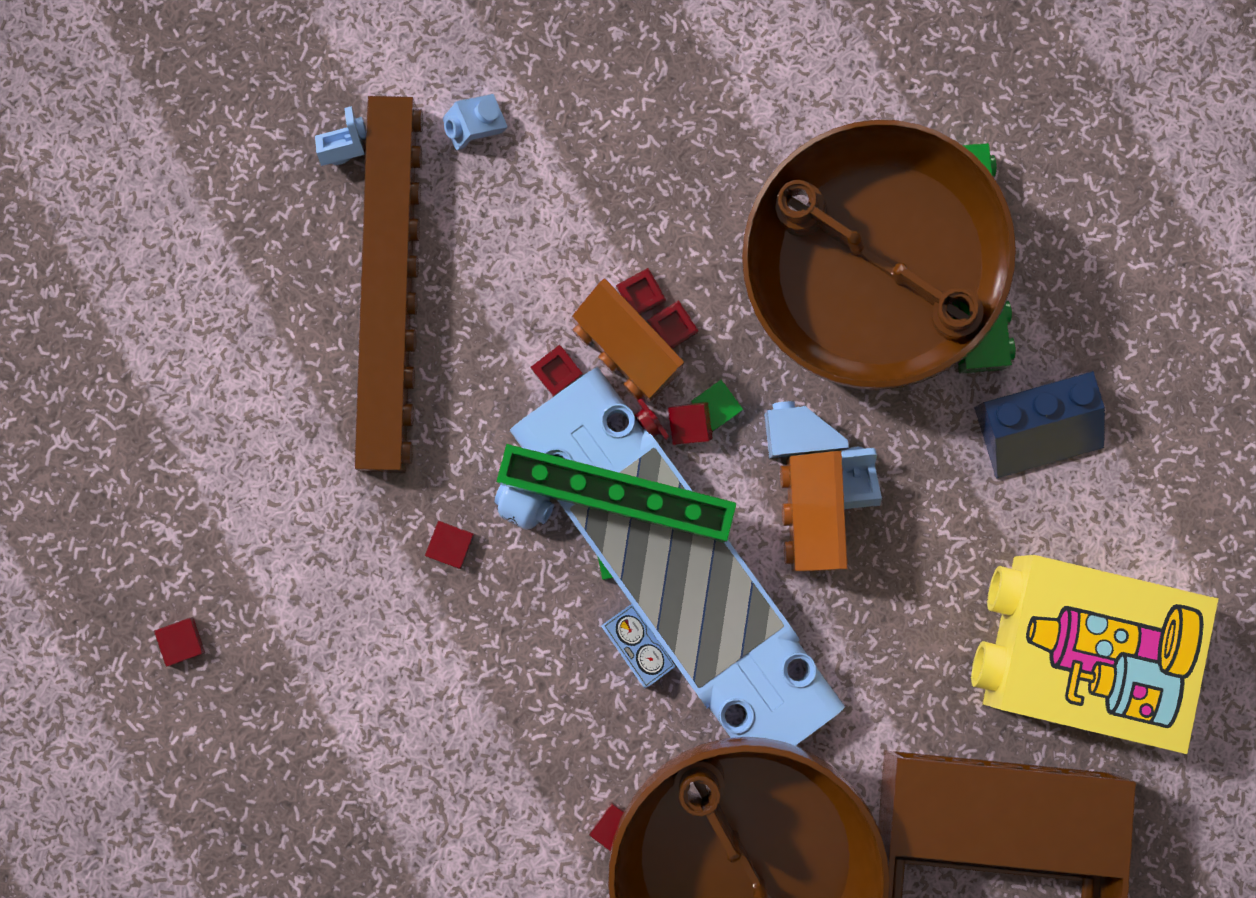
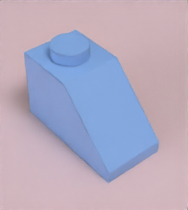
(799, 432)

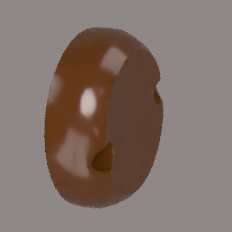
(872, 265)
(764, 829)

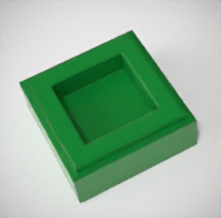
(721, 404)

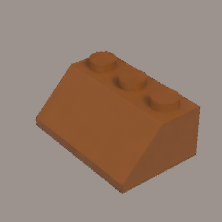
(626, 342)
(814, 512)

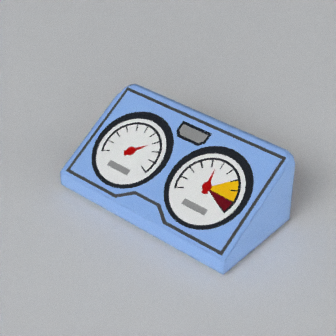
(638, 646)

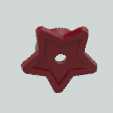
(649, 421)

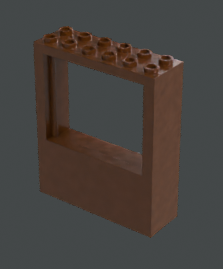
(1007, 820)

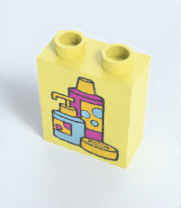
(1096, 651)

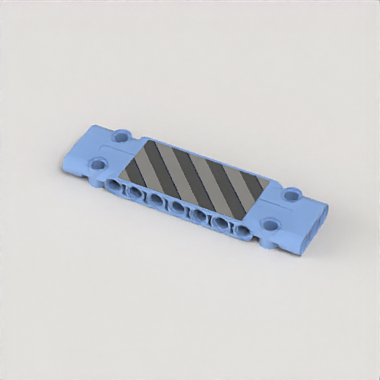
(684, 586)

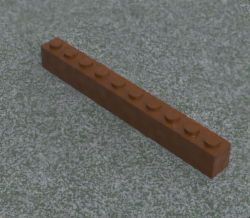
(387, 285)

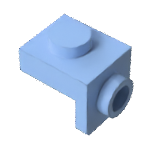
(473, 120)
(342, 144)
(860, 478)

